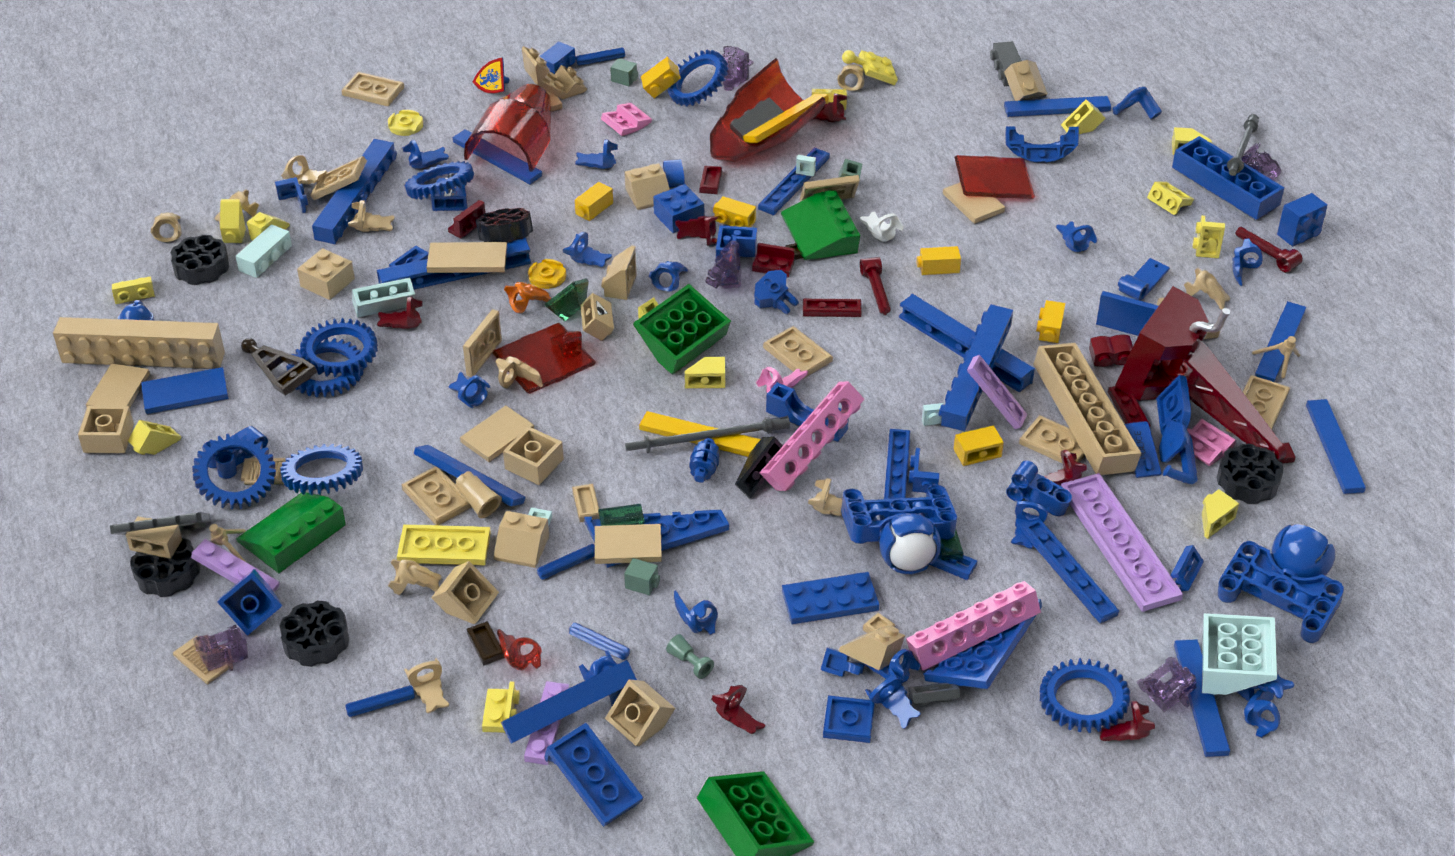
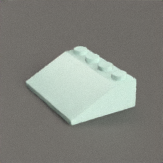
(1237, 652)

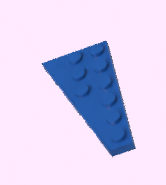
(678, 528)
(981, 662)

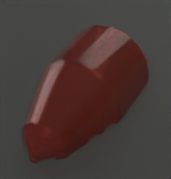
(766, 83)
(522, 118)

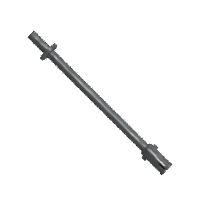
(1236, 164)
(767, 425)

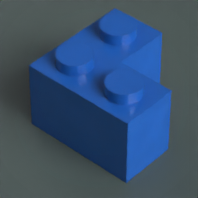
(744, 236)

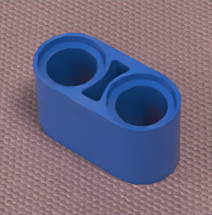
(674, 172)

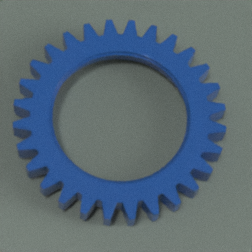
(711, 57)
(464, 174)
(362, 332)
(336, 383)
(295, 481)
(205, 485)
(1114, 683)

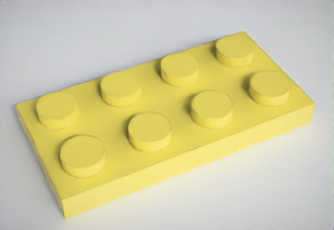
(444, 544)

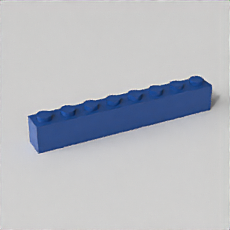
(339, 210)
(965, 390)

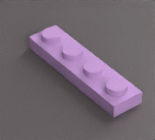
(997, 392)
(227, 564)
(546, 736)

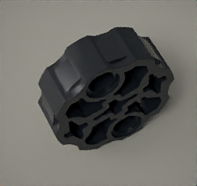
(504, 225)
(199, 259)
(1250, 473)
(165, 575)
(314, 633)

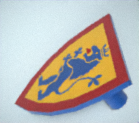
(491, 77)

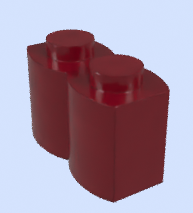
(1110, 350)

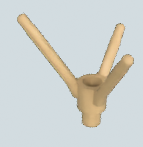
(1285, 348)
(220, 537)

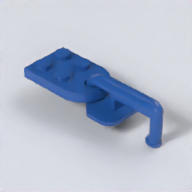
(1174, 418)

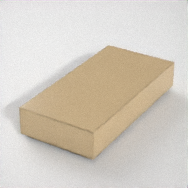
(585, 501)

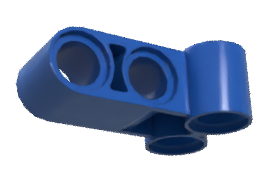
(228, 460)
(1035, 488)

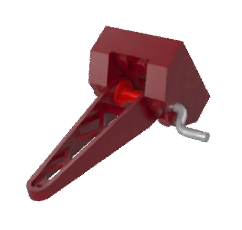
(1174, 346)

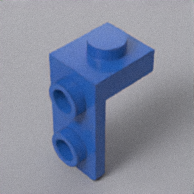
(291, 188)
(920, 479)

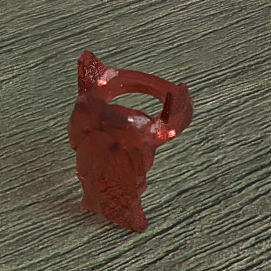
(512, 652)

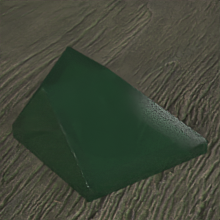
(569, 299)

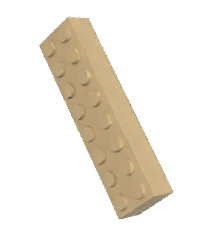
(139, 342)
(1086, 409)

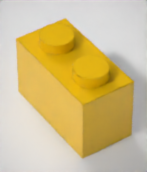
(660, 77)
(978, 445)

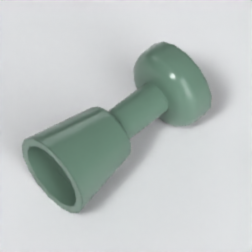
(682, 650)

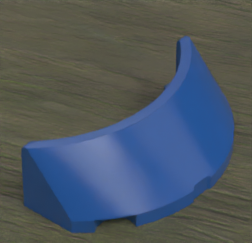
(1041, 152)

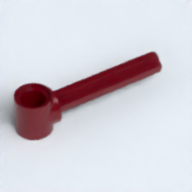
(1285, 260)
(871, 269)

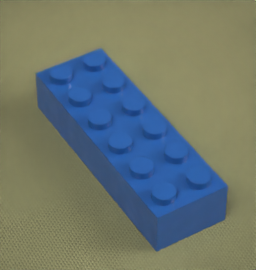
(1208, 167)

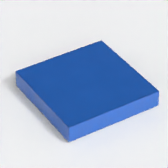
(848, 719)

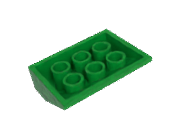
(822, 226)
(682, 328)
(293, 530)
(753, 815)

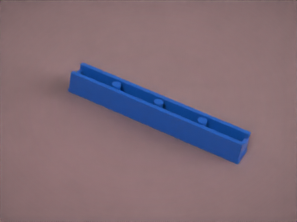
(516, 256)
(957, 338)

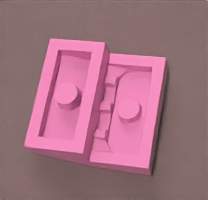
(626, 119)
(1209, 442)

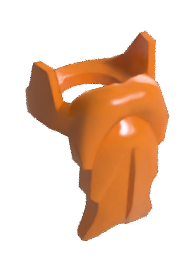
(527, 293)

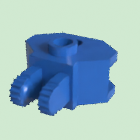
(774, 291)

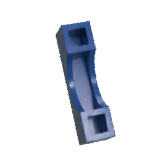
(784, 401)

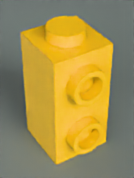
(594, 201)
(734, 212)
(939, 260)
(1051, 322)

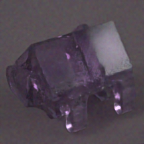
(738, 66)
(1261, 162)
(726, 268)
(217, 655)
(1172, 691)

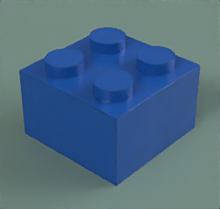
(677, 205)
(1302, 219)

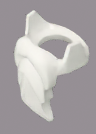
(879, 228)

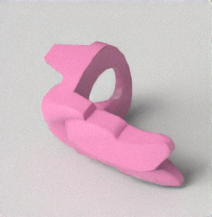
(789, 381)

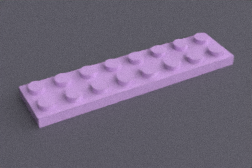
(1122, 543)

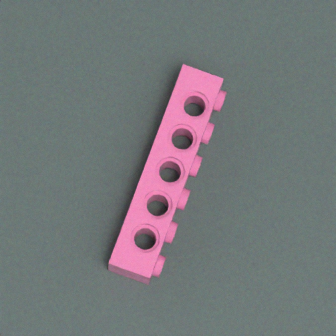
(775, 471)
(974, 625)

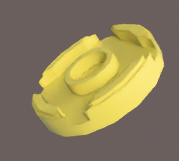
(405, 123)

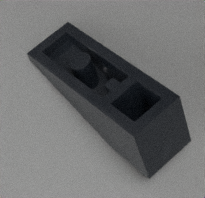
(750, 477)

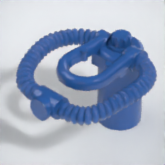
(1142, 96)

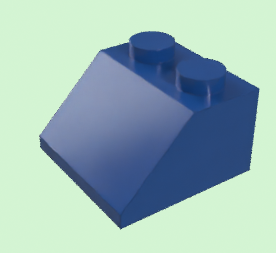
(250, 602)

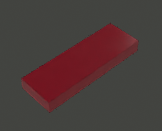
(831, 307)
(1127, 406)

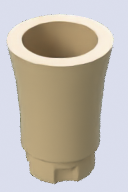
(478, 495)

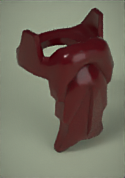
(833, 110)
(703, 227)
(405, 319)
(1071, 470)
(733, 712)
(1130, 730)

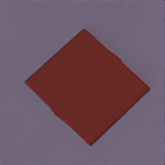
(994, 177)
(546, 358)

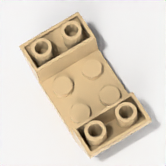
(561, 84)

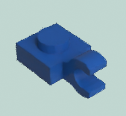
(837, 663)

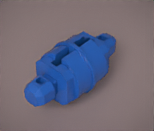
(704, 460)

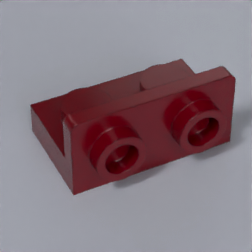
(466, 220)
(773, 258)

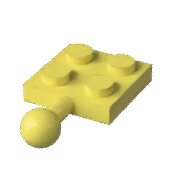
(873, 65)

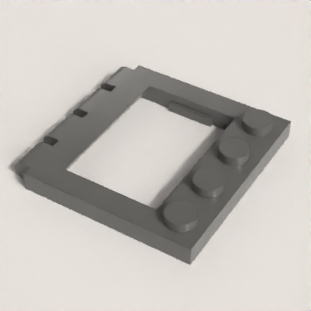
(198, 520)

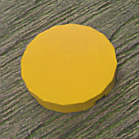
(547, 274)

